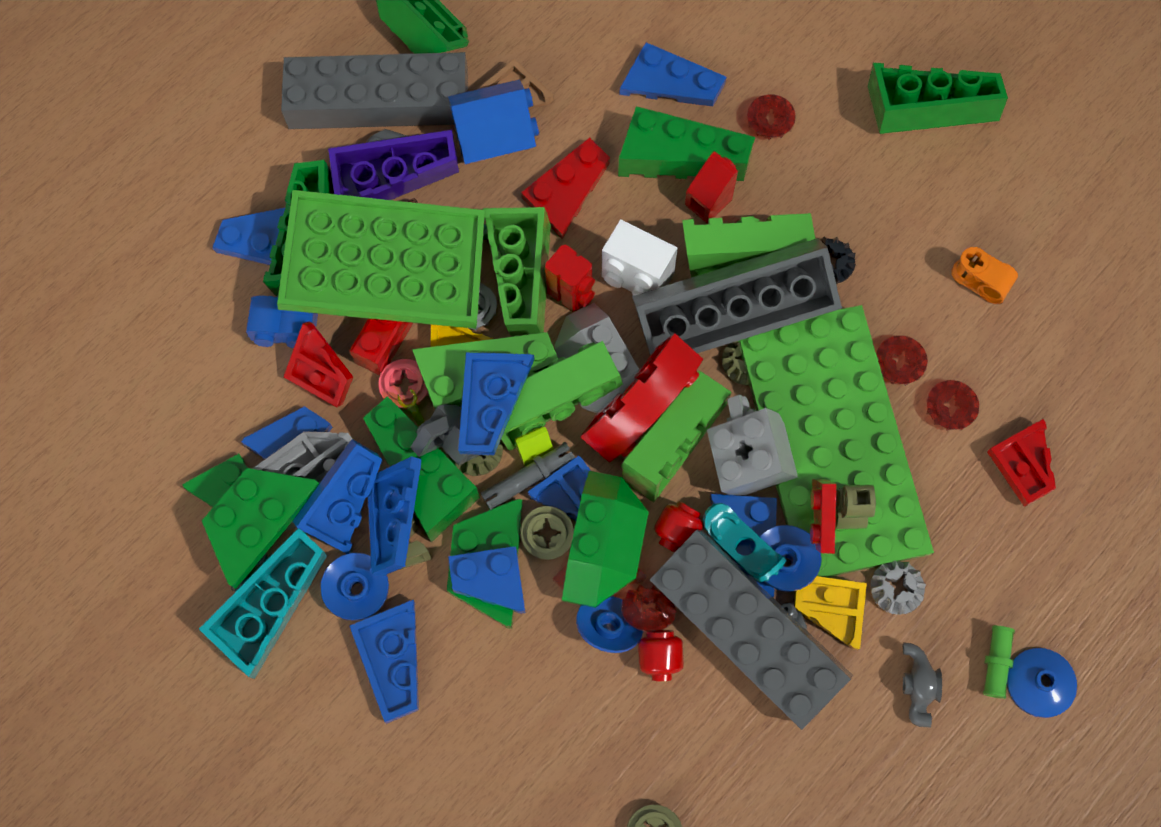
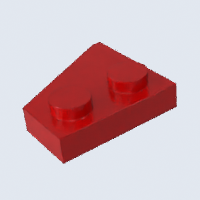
(318, 367)
(1026, 463)
(824, 506)

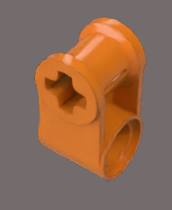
(985, 276)

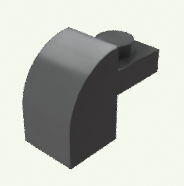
(443, 431)

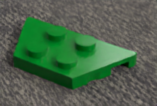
(253, 518)
(485, 532)

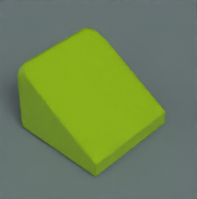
(533, 444)

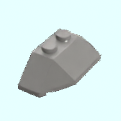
(590, 326)
(307, 456)

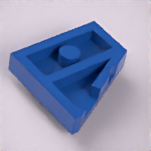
(278, 434)
(563, 488)
(489, 576)

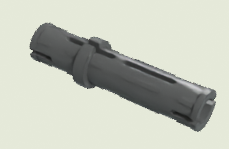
(527, 476)

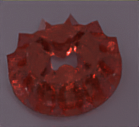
(783, 114)
(914, 356)
(964, 398)
(650, 619)

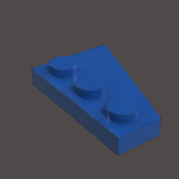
(338, 500)

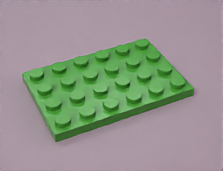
(382, 259)

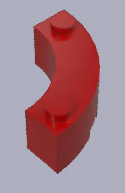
(656, 386)

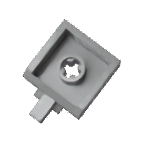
(751, 449)

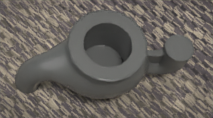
(922, 685)

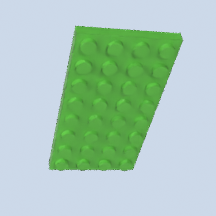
(841, 430)

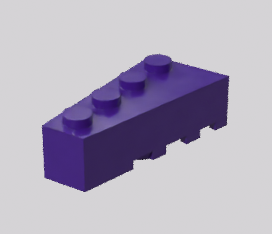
(393, 165)

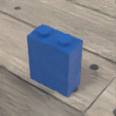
(493, 121)

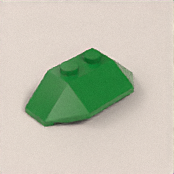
(423, 25)
(604, 541)

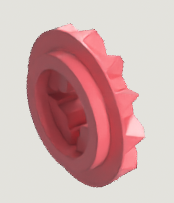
(393, 375)

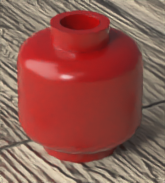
(677, 525)
(661, 655)

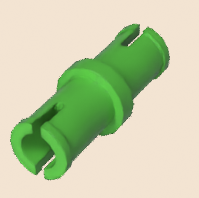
(999, 662)

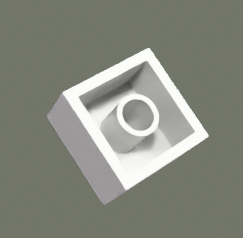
(637, 260)

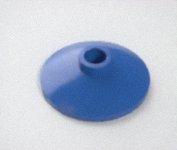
(795, 545)
(340, 578)
(606, 627)
(1026, 687)

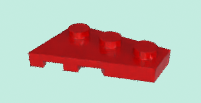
(568, 185)

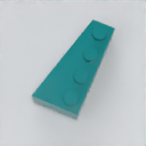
(261, 608)

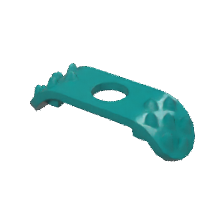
(728, 530)

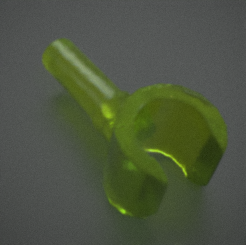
(413, 408)

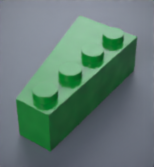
(933, 98)
(678, 146)
(305, 176)

